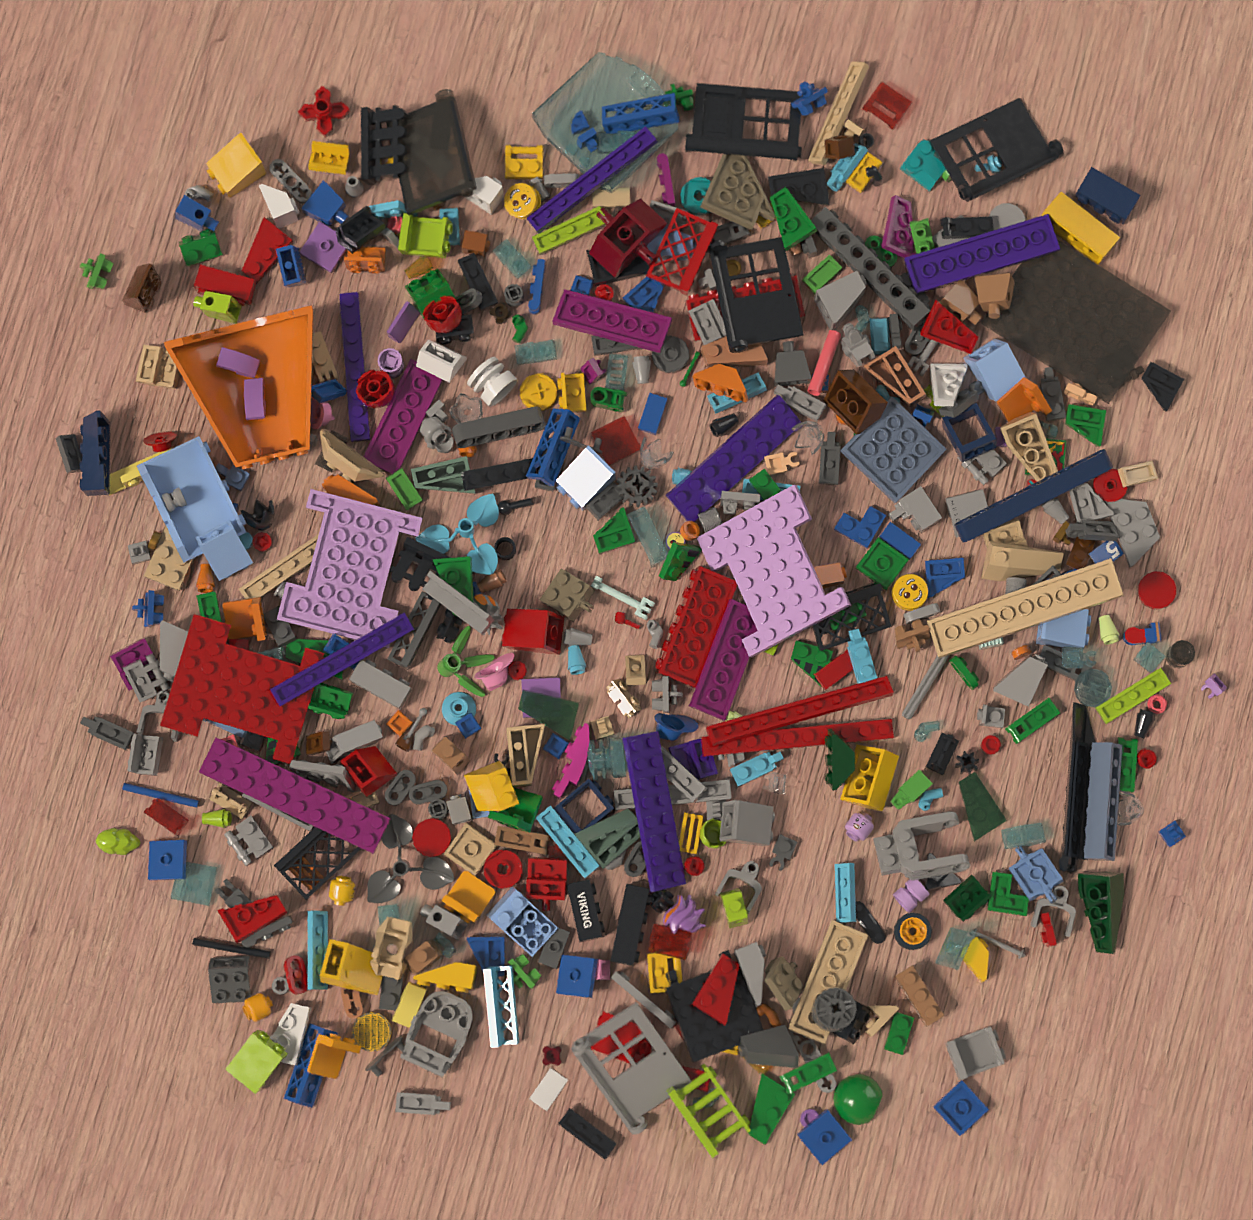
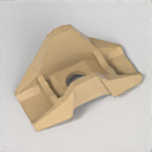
(391, 932)

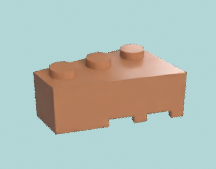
(718, 353)
(896, 376)

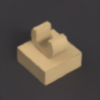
(853, 128)
(602, 728)

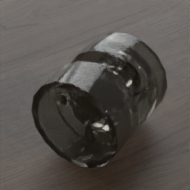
(1180, 654)

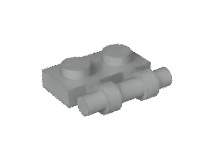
(991, 464)
(140, 680)
(253, 837)

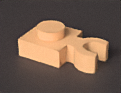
(1075, 391)
(778, 463)

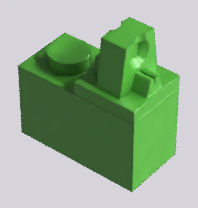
(911, 790)

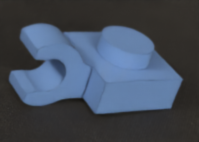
(234, 477)

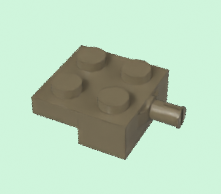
(568, 595)
(783, 981)

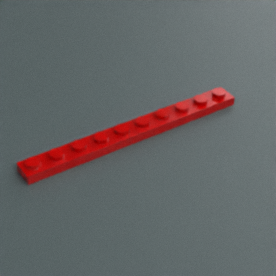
(799, 711)
(801, 737)

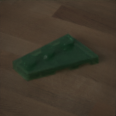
(552, 711)
(980, 807)

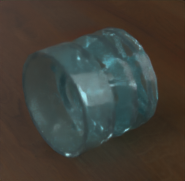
(607, 758)

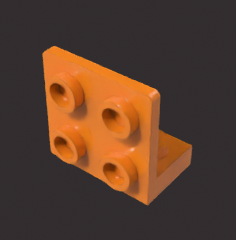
(366, 259)
(1022, 399)
(245, 618)

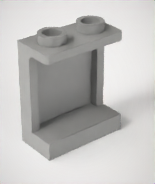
(975, 1052)

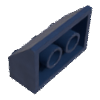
(1107, 196)

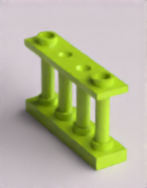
(690, 1111)

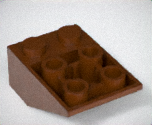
(142, 288)

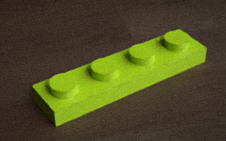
(568, 231)
(1133, 695)

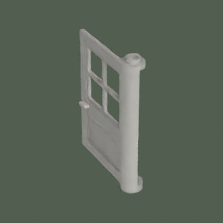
(642, 1084)

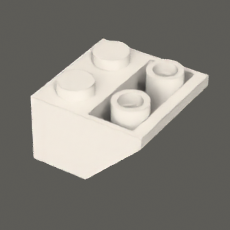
(440, 360)

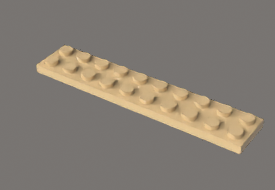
(1025, 608)

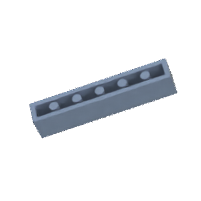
(1103, 801)

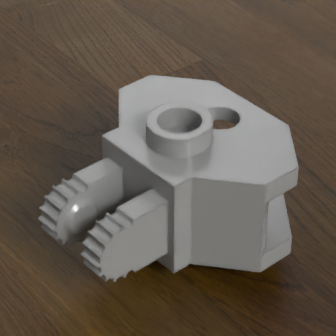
(856, 345)

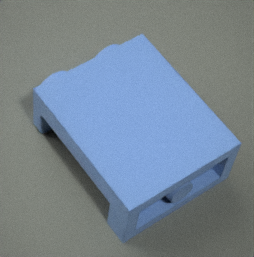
(224, 550)

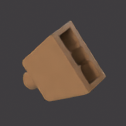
(995, 292)
(962, 302)
(450, 755)
(423, 957)

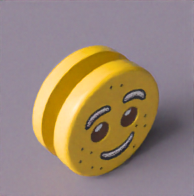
(522, 200)
(909, 592)

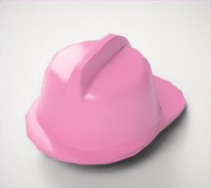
(320, 414)
(495, 673)

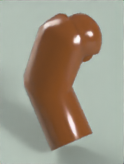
(770, 1013)

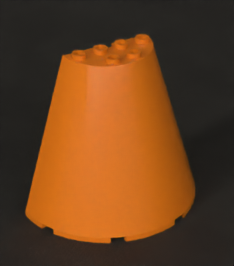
(285, 355)

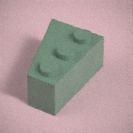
(442, 476)
(610, 836)

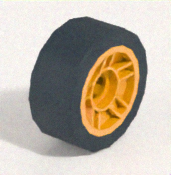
(922, 935)

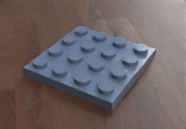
(894, 451)

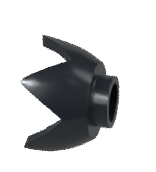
(261, 517)

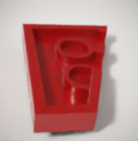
(263, 250)
(948, 330)
(251, 917)
(718, 990)

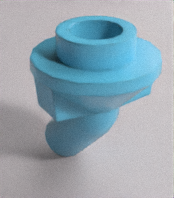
(994, 164)

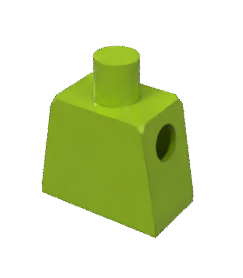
(218, 306)
(734, 908)

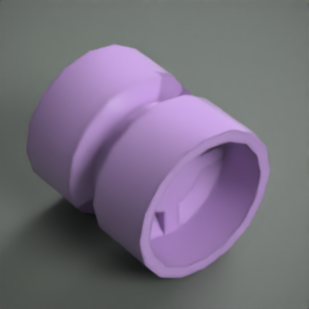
(391, 362)
(908, 896)

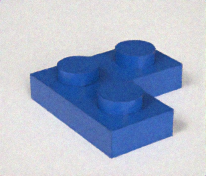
(862, 531)

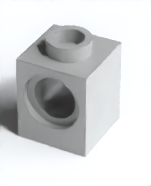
(459, 810)

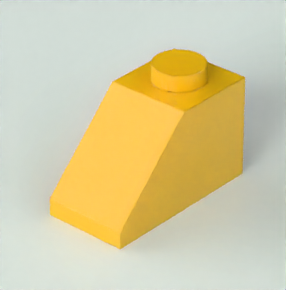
(977, 958)

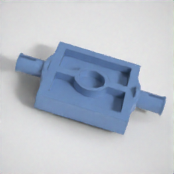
(1035, 874)

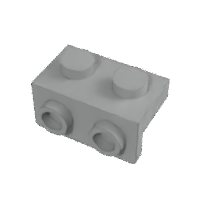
(145, 754)

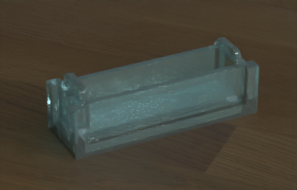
(648, 536)

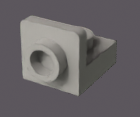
(991, 716)

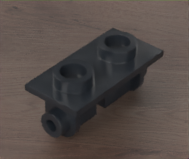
(446, 629)
(942, 753)

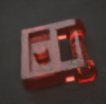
(891, 101)

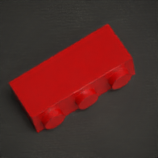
(225, 283)

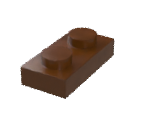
(1080, 552)
(318, 743)

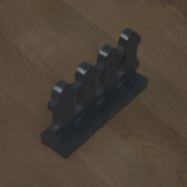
(371, 144)
(418, 554)

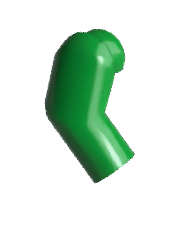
(521, 328)

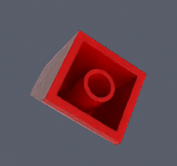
(533, 631)
(624, 1034)

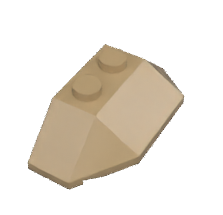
(346, 459)

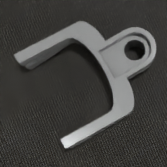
(159, 707)
(745, 876)
(1061, 903)

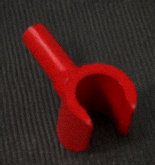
(620, 619)

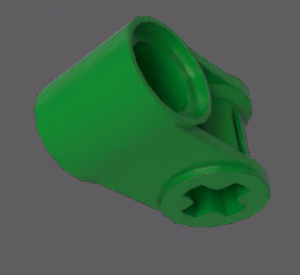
(610, 397)

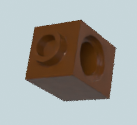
(839, 147)

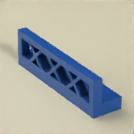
(639, 117)
(557, 449)
(309, 1083)

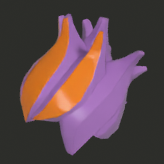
(684, 915)

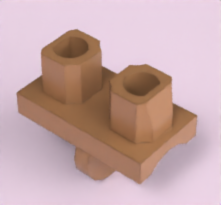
(912, 638)

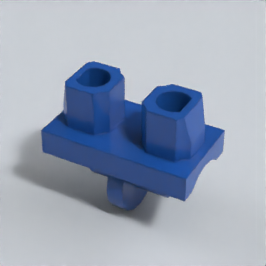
(809, 95)
(151, 600)

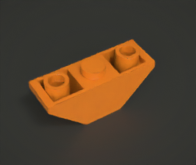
(721, 381)

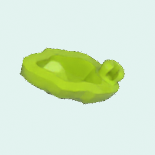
(117, 841)

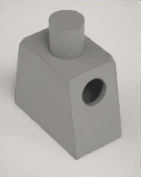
(448, 924)

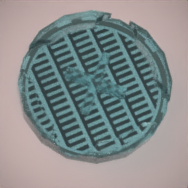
(1092, 687)

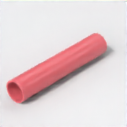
(824, 363)

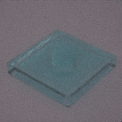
(954, 948)

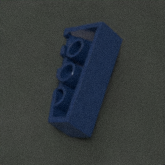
(96, 455)

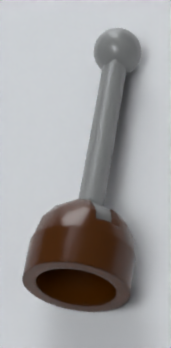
(405, 742)

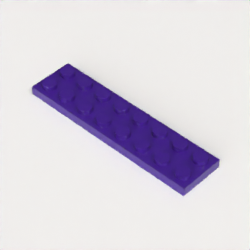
(982, 254)
(733, 459)
(654, 811)

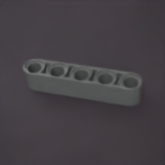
(498, 427)

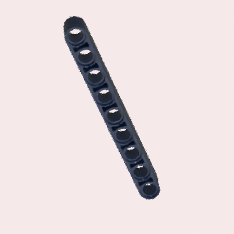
(1033, 495)

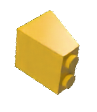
(235, 166)
(491, 788)

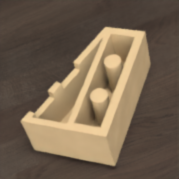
(523, 750)

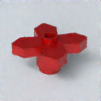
(331, 111)

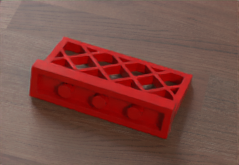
(698, 253)

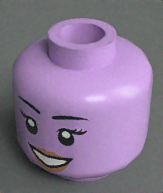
(859, 826)

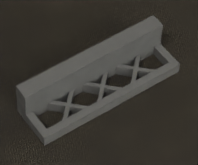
(419, 635)

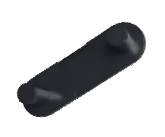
(869, 923)

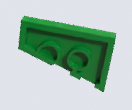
(791, 219)
(768, 1108)

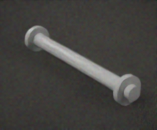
(1020, 953)

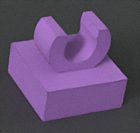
(1215, 685)

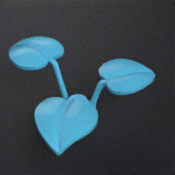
(481, 511)

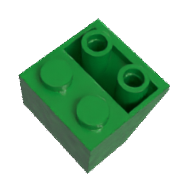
(428, 288)

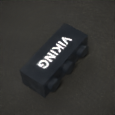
(585, 910)

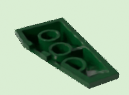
(1103, 903)

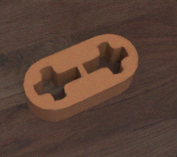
(347, 1003)

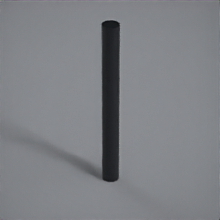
(231, 948)

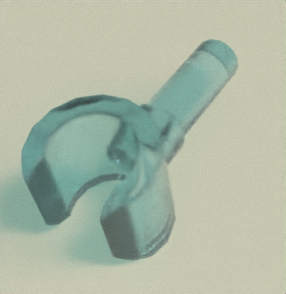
(1052, 429)

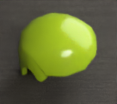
(711, 834)

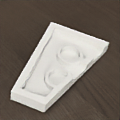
(946, 382)
(291, 1032)

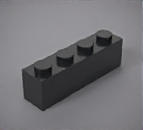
(630, 924)

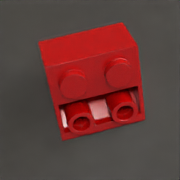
(368, 769)

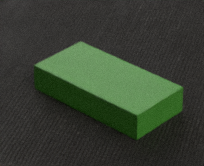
(822, 274)
(404, 489)

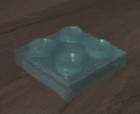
(197, 886)

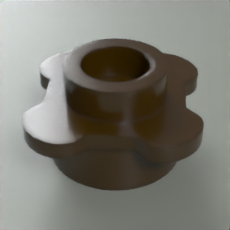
(501, 307)

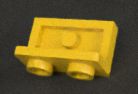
(329, 157)
(572, 392)

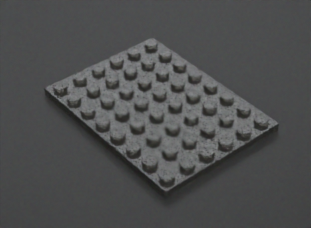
(1079, 320)

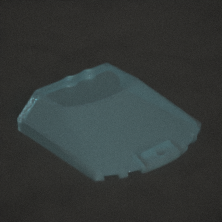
(598, 84)

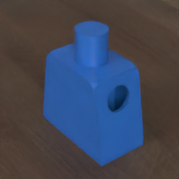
(325, 205)
(190, 209)

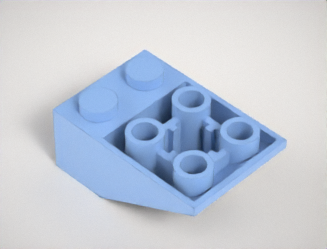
(522, 921)

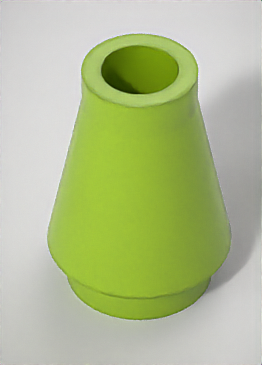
(218, 818)

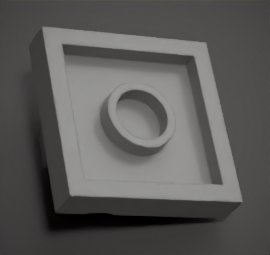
(732, 500)

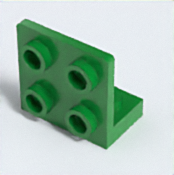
(520, 815)

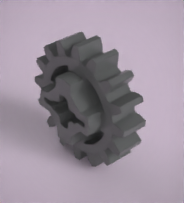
(629, 487)

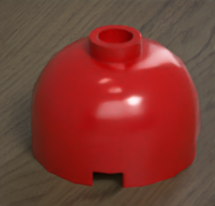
(443, 315)
(375, 389)

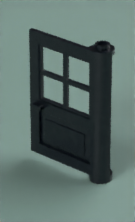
(721, 119)
(1013, 138)
(758, 316)

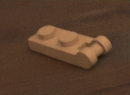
(521, 840)

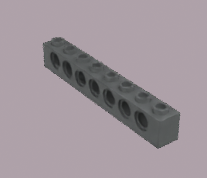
(913, 317)

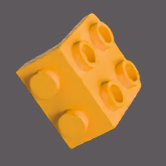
(468, 897)
(329, 1054)

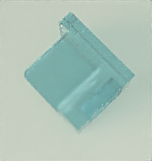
(1149, 657)

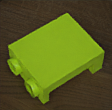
(425, 236)
(256, 1061)

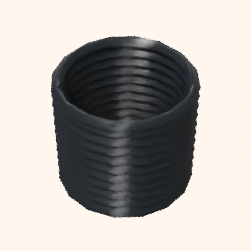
(507, 557)

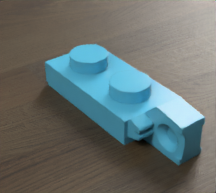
(845, 167)
(860, 657)
(755, 767)

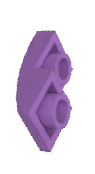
(238, 362)
(254, 398)

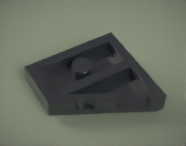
(1161, 384)

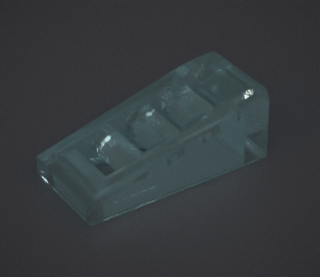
(624, 358)

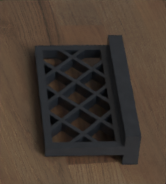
(856, 596)
(301, 849)

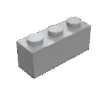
(381, 683)

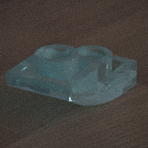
(609, 142)
(511, 258)
(535, 352)
(1023, 835)

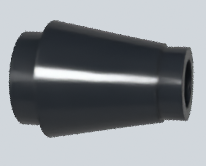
(722, 425)
(1143, 723)

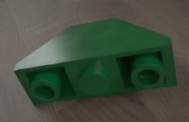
(839, 760)

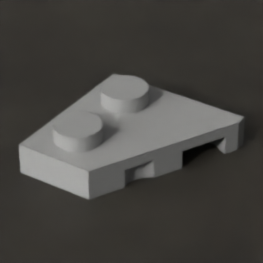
(1088, 504)

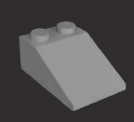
(752, 967)

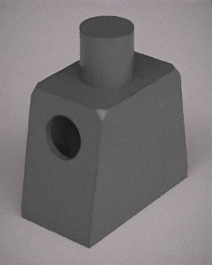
(791, 366)

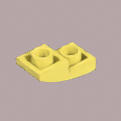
(409, 1004)

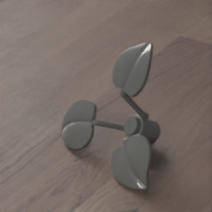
(381, 884)

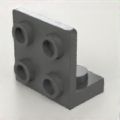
(229, 979)

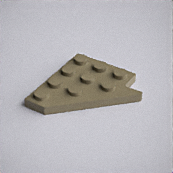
(737, 193)

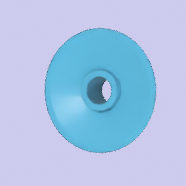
(454, 699)

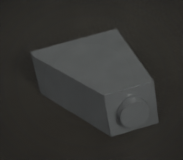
(770, 1048)

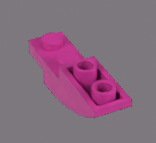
(578, 755)

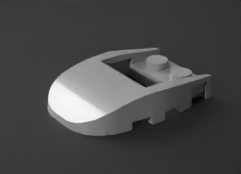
(446, 1015)

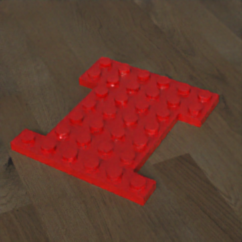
(234, 689)

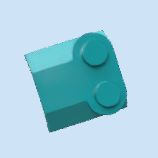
(923, 165)

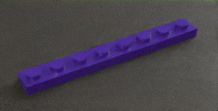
(592, 180)
(354, 365)
(341, 659)

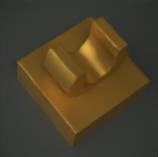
(1061, 534)

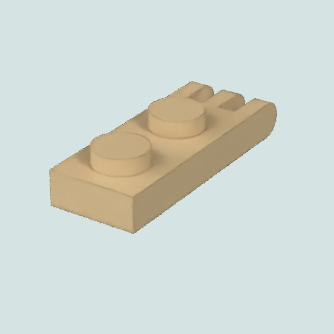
(321, 358)

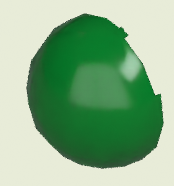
(857, 1099)

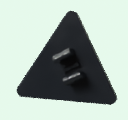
(940, 881)

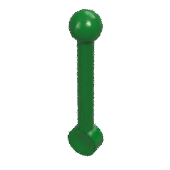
(683, 383)

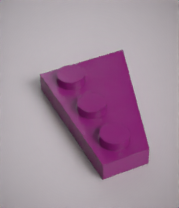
(897, 232)

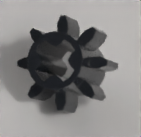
(967, 757)
(662, 901)

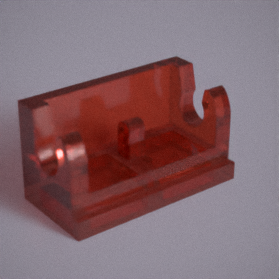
(166, 816)
(666, 943)

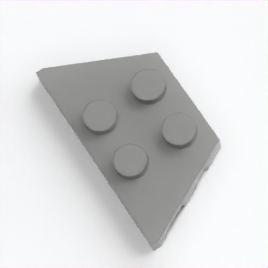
(1134, 526)

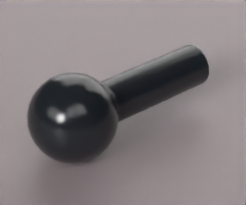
(505, 507)

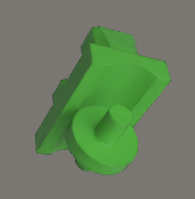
(922, 235)
(100, 264)
(530, 979)

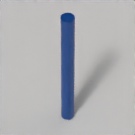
(160, 795)

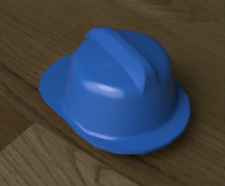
(672, 726)

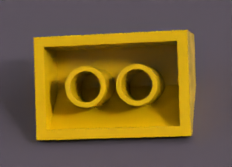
(871, 779)

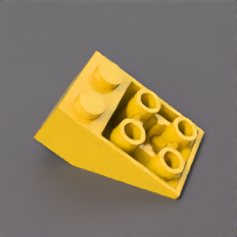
(349, 968)
(455, 975)

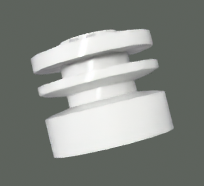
(488, 378)

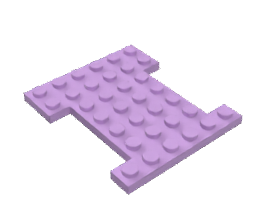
(347, 567)
(772, 569)

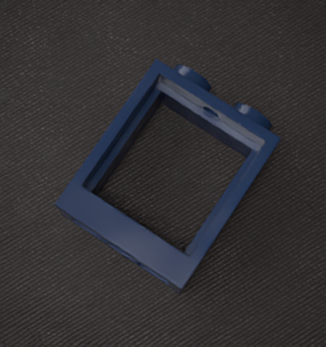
(975, 447)
(595, 787)

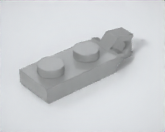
(801, 401)
(420, 1103)

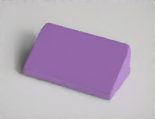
(403, 322)

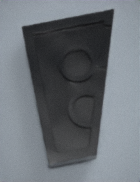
(803, 185)
(601, 276)

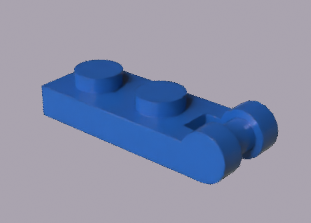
(537, 287)

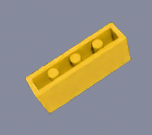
(1080, 228)

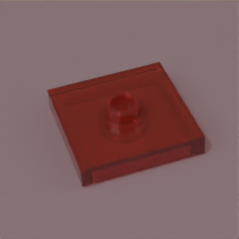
(617, 440)

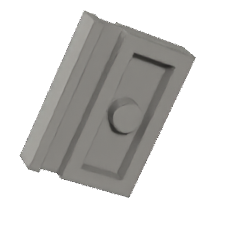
(708, 322)

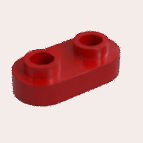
(295, 975)

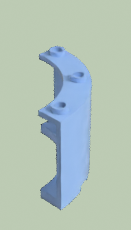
(204, 492)

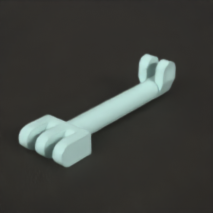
(640, 606)

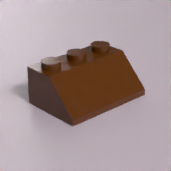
(854, 400)

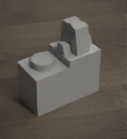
(918, 508)

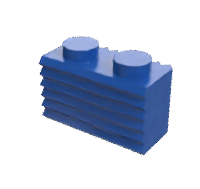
(291, 266)

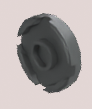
(673, 355)

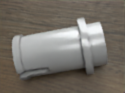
(537, 184)

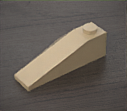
(1018, 561)

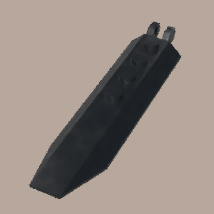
(1077, 789)

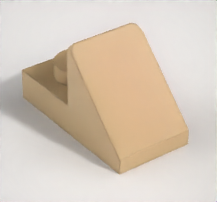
(635, 670)
(883, 1013)

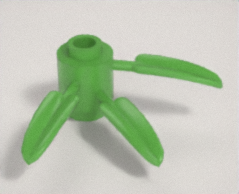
(451, 663)

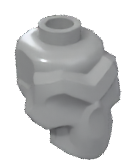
(437, 435)

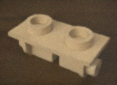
(619, 690)
(230, 800)

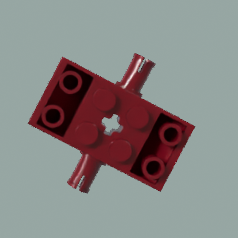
(640, 225)

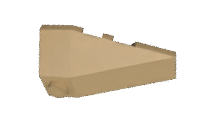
(1029, 445)

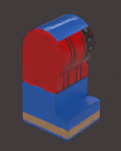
(1137, 636)

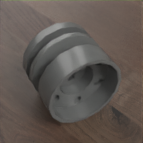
(823, 1014)

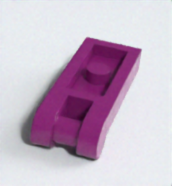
(665, 179)

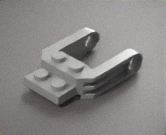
(899, 851)

